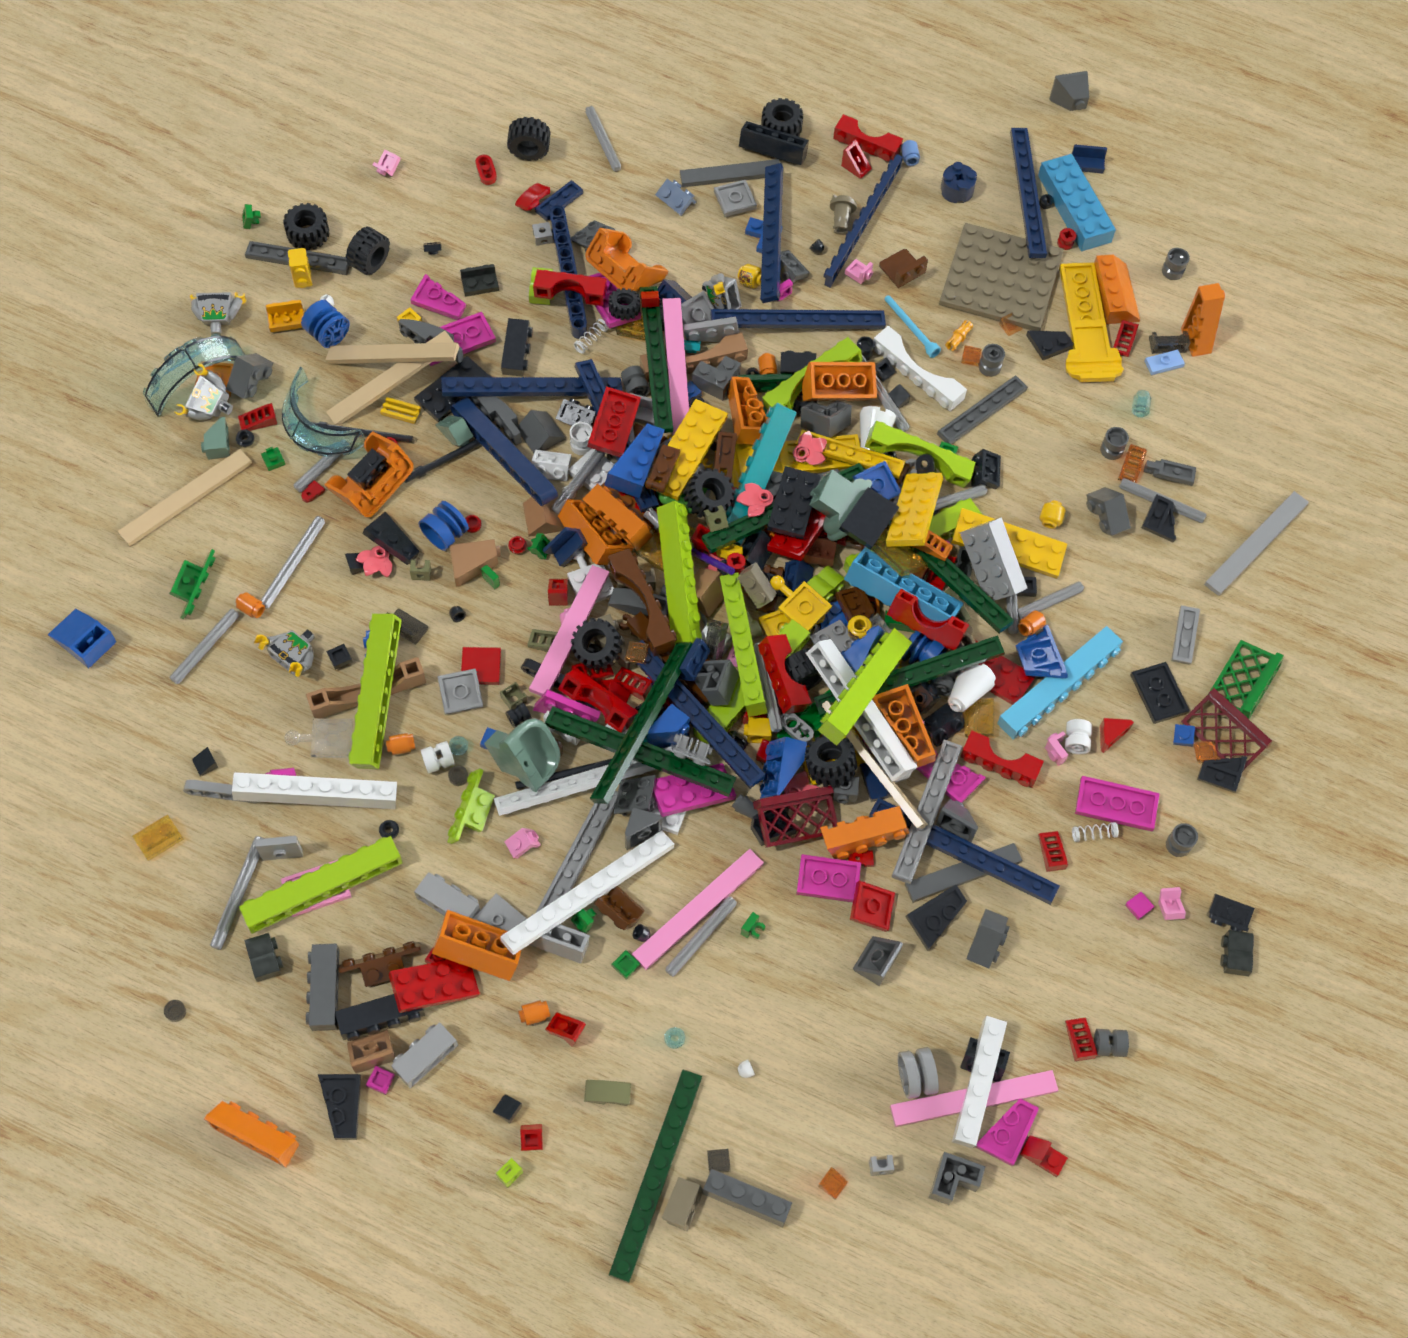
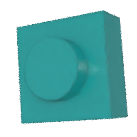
(692, 346)

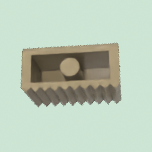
(757, 585)

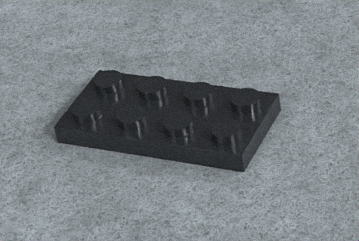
(431, 397)
(793, 502)

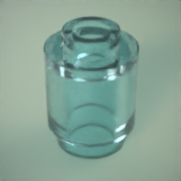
(1141, 403)

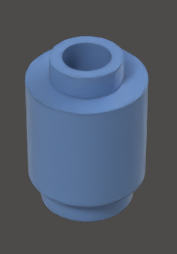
(910, 152)

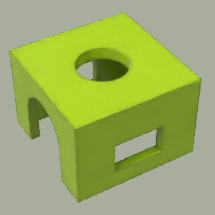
(515, 1172)

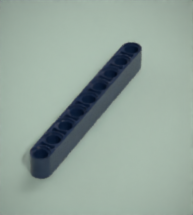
(567, 264)
(505, 452)

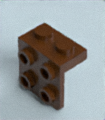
(903, 267)

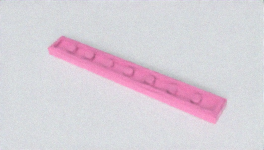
(675, 360)
(562, 644)
(697, 909)
(951, 1103)

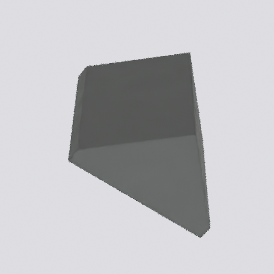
(540, 431)
(641, 827)
(877, 959)

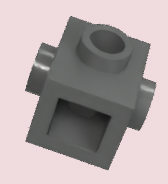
(847, 792)

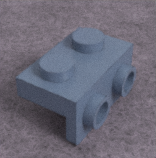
(675, 197)

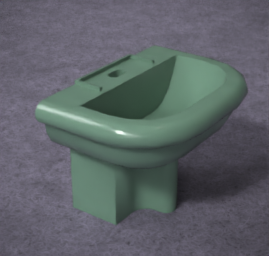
(835, 499)
(526, 752)

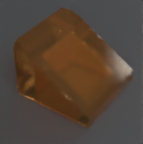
(1008, 326)
(1205, 751)
(833, 1183)

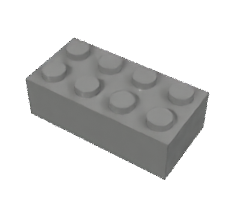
(993, 559)

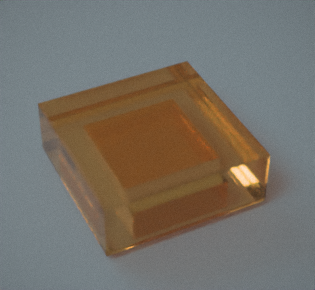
(971, 355)
(637, 652)

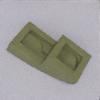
(607, 1092)

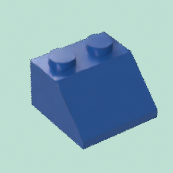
(667, 726)

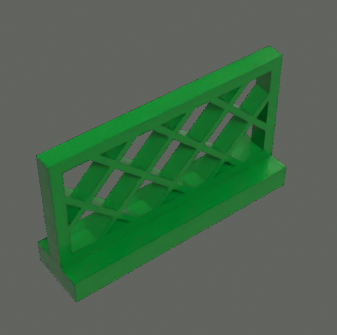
(1262, 682)

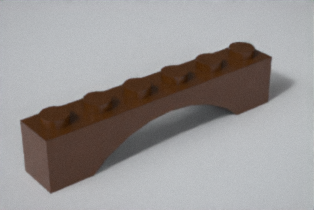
(626, 571)

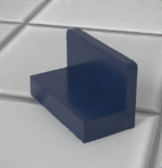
(1090, 158)
(672, 289)
(566, 545)
(796, 573)
(694, 660)
(873, 784)

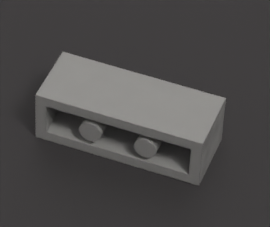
(443, 897)
(564, 943)
(424, 1054)

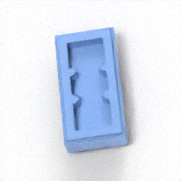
(1164, 362)

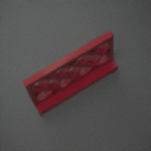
(1237, 718)
(790, 800)

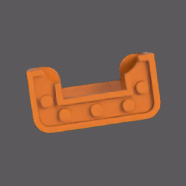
(610, 257)
(371, 499)

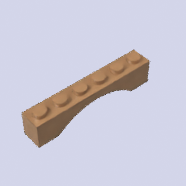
(730, 346)
(334, 700)

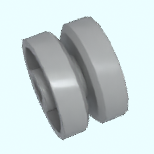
(918, 1072)

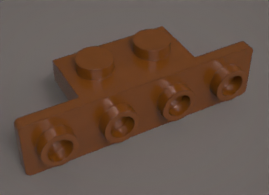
(377, 966)

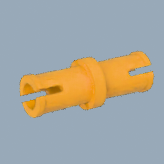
(959, 335)

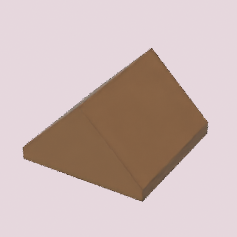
(541, 518)
(708, 590)
(371, 1051)

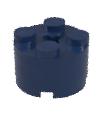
(958, 183)

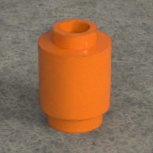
(767, 364)
(250, 605)
(1031, 623)
(400, 743)
(534, 1012)

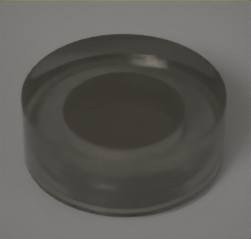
(458, 775)
(174, 1010)

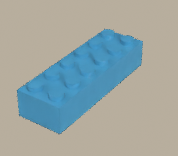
(1076, 202)
(881, 581)

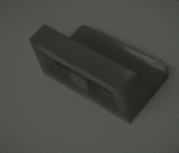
(411, 628)

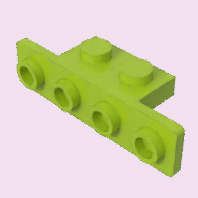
(473, 808)

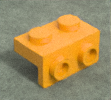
(285, 315)

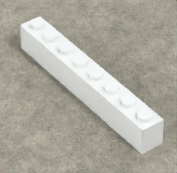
(871, 723)
(314, 790)

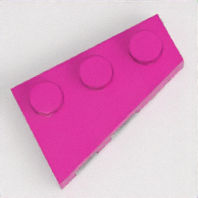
(436, 299)
(551, 699)
(1009, 1133)

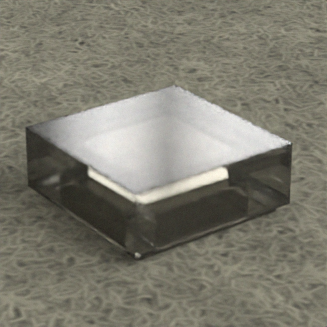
(719, 1160)

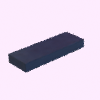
(562, 197)

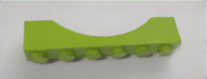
(789, 390)
(953, 467)

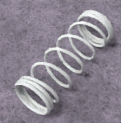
(580, 344)
(1114, 830)

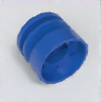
(325, 323)
(443, 525)
(922, 648)

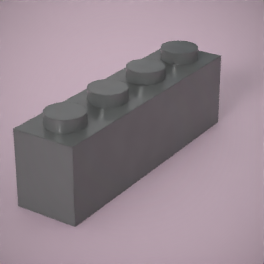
(323, 987)
(747, 1198)

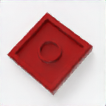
(485, 661)
(872, 906)

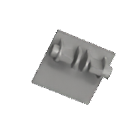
(837, 633)
(699, 756)

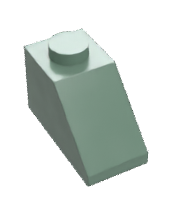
(455, 430)
(217, 441)

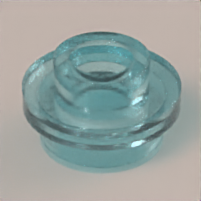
(458, 740)
(671, 1032)

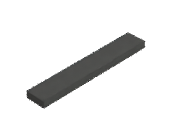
(725, 173)
(279, 255)
(982, 410)
(955, 875)

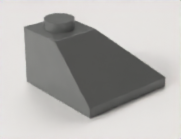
(1071, 91)
(957, 820)

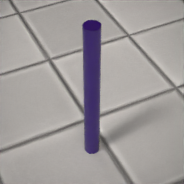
(712, 561)

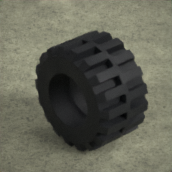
(783, 110)
(528, 138)
(302, 216)
(367, 250)
(716, 483)
(586, 633)
(802, 669)
(831, 772)

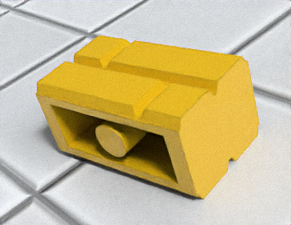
(300, 268)

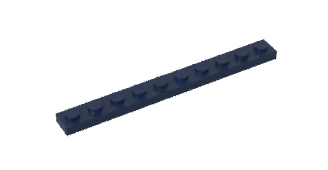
(1028, 193)
(860, 224)
(772, 233)
(803, 318)
(519, 386)
(595, 390)
(706, 725)
(983, 860)

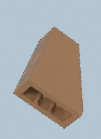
(471, 557)

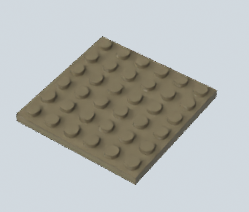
(997, 277)

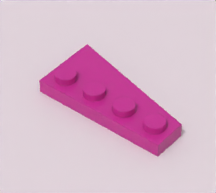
(961, 783)

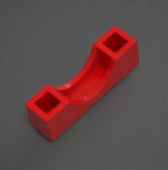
(883, 146)
(550, 283)
(906, 610)
(583, 688)
(791, 695)
(1023, 770)

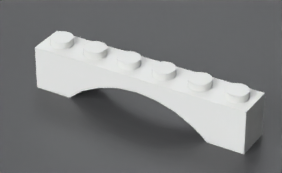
(944, 390)
(980, 1082)

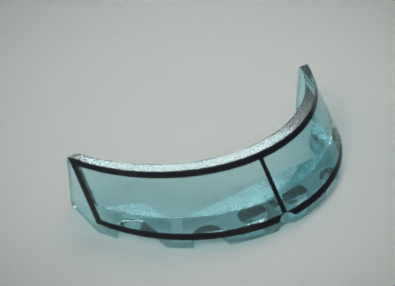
(180, 366)
(310, 436)

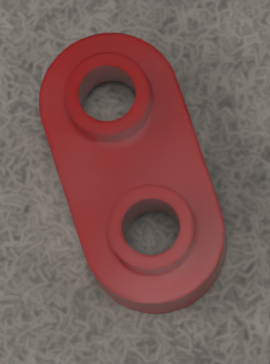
(487, 172)

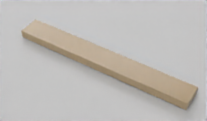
(392, 353)
(379, 386)
(184, 497)
(878, 770)

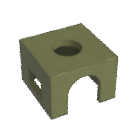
(710, 518)
(421, 573)
(514, 691)

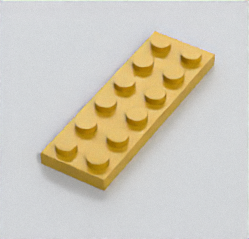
(694, 440)
(915, 509)
(1031, 549)

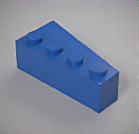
(635, 464)

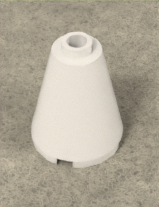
(868, 417)
(970, 686)

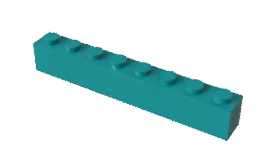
(764, 456)

